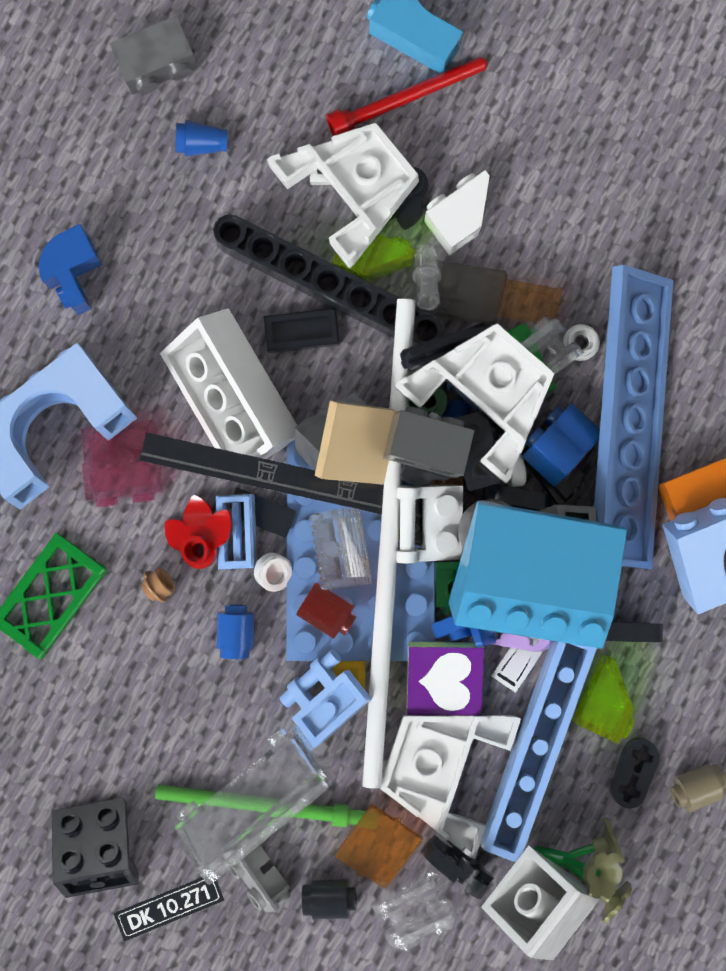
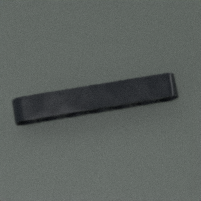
(316, 269)

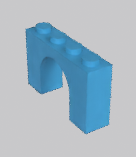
(415, 32)

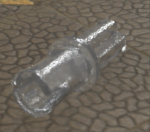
(427, 277)

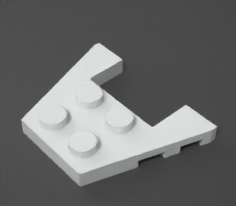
(364, 172)
(499, 380)
(429, 764)

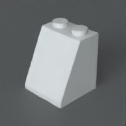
(539, 905)

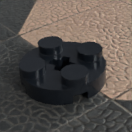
(456, 867)

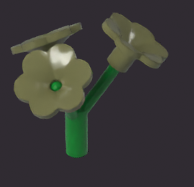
(601, 873)

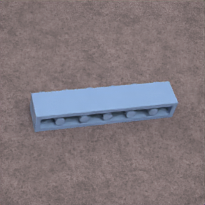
(536, 749)

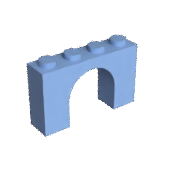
(68, 379)
(698, 553)

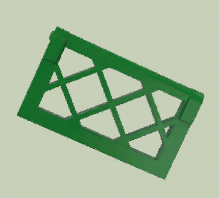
(39, 566)

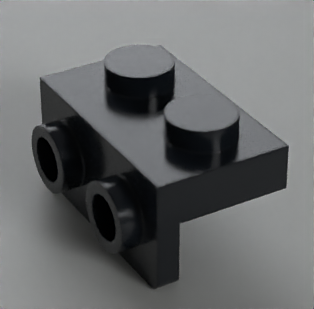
(476, 474)

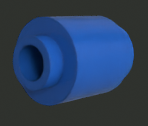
(235, 632)

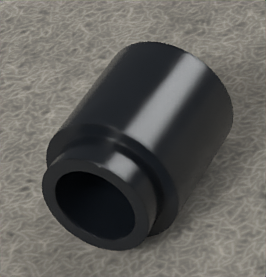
(328, 899)

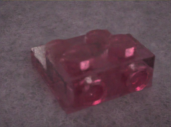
(114, 466)

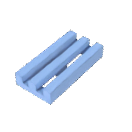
(250, 532)

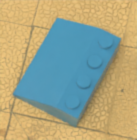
(538, 575)

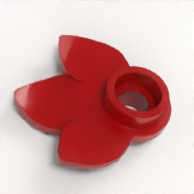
(199, 527)

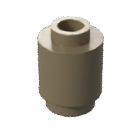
(699, 787)

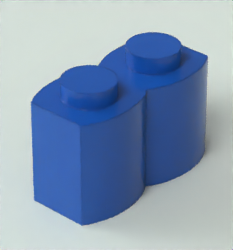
(562, 444)

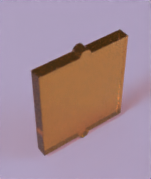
(378, 846)

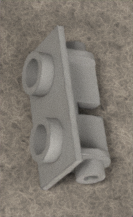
(263, 887)

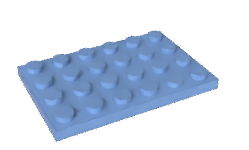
(412, 600)

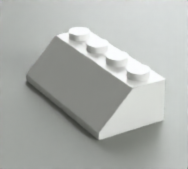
(229, 387)

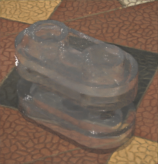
(546, 334)
(435, 918)

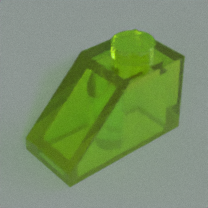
(606, 703)

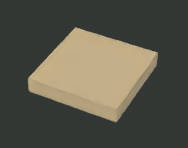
(354, 443)

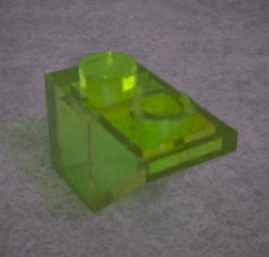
(381, 258)

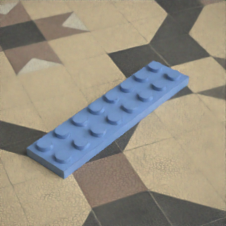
(633, 408)

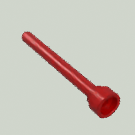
(345, 121)

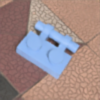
(332, 707)

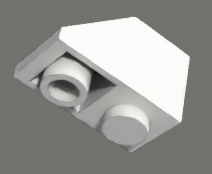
(460, 215)

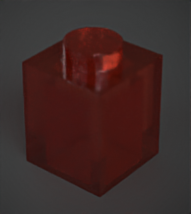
(327, 611)

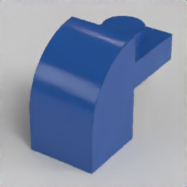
(64, 260)

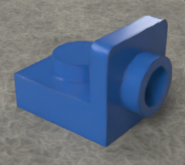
(447, 628)

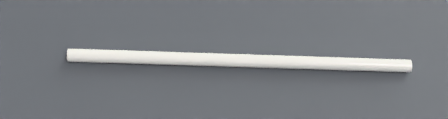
(386, 568)

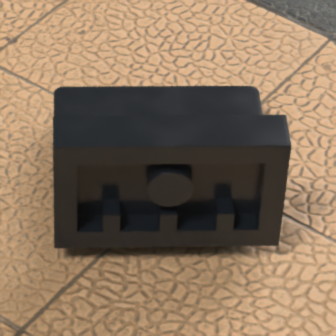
(92, 848)

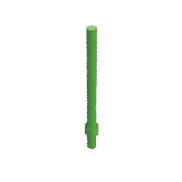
(339, 815)

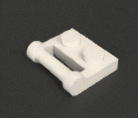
(440, 521)

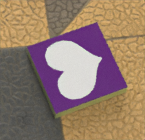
(444, 679)

